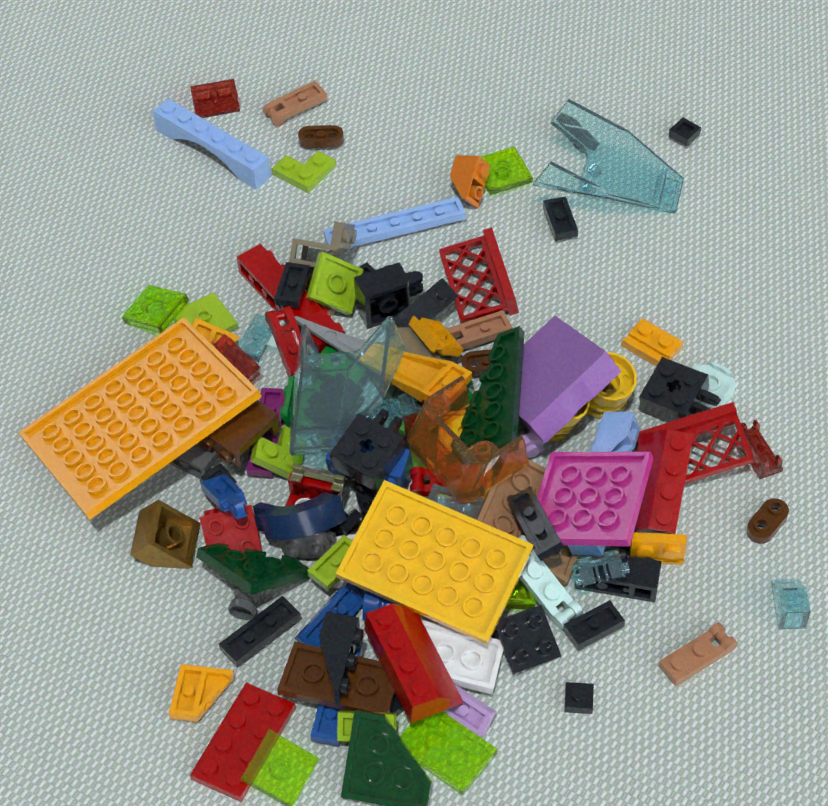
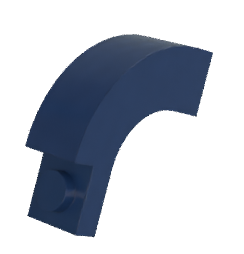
(300, 519)

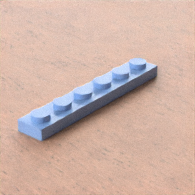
(405, 221)

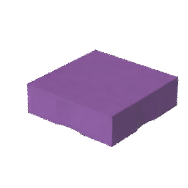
(560, 377)

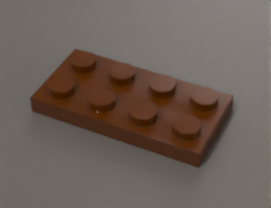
(308, 681)

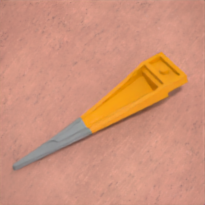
(415, 373)

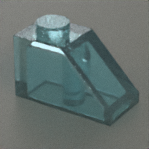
(790, 603)

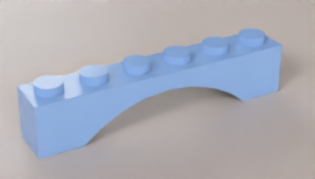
(244, 161)
(614, 434)

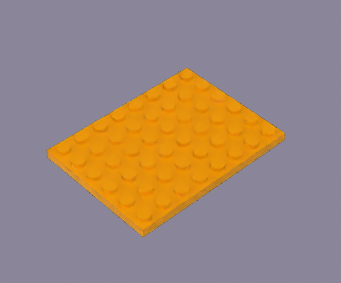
(138, 417)

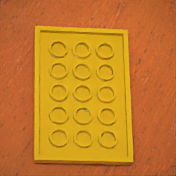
(435, 561)

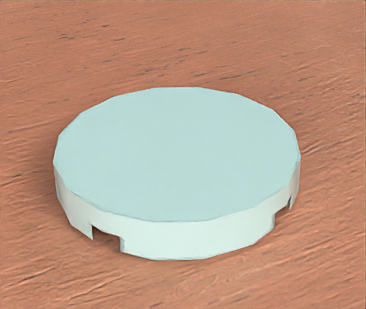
(720, 381)

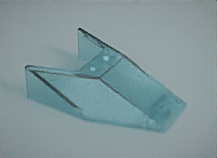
(616, 164)
(338, 386)

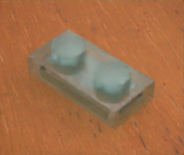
(256, 338)

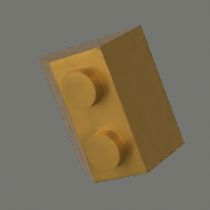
(164, 537)

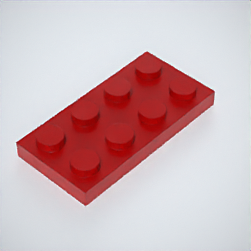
(239, 738)

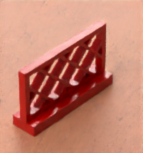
(495, 267)
(706, 423)

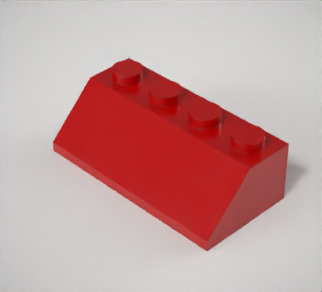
(666, 480)
(411, 661)

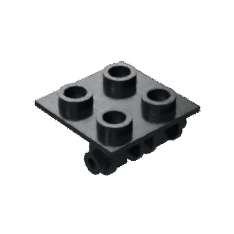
(527, 639)

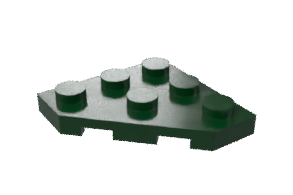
(252, 569)
(382, 766)

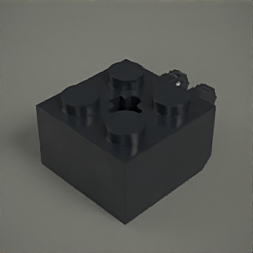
(385, 293)
(676, 392)
(369, 449)

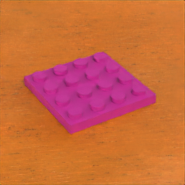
(594, 495)

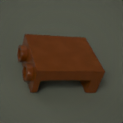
(242, 432)

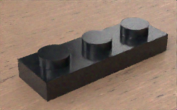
(535, 523)
(259, 631)

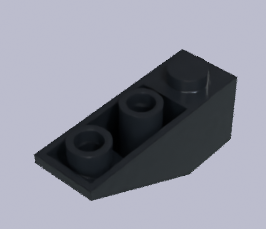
(338, 643)

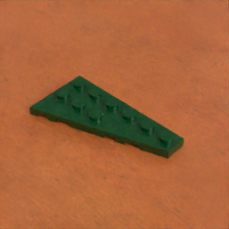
(496, 405)

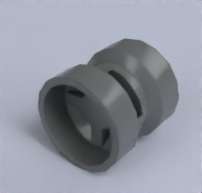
(244, 604)

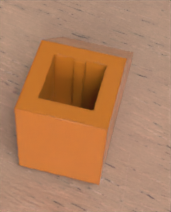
(469, 177)

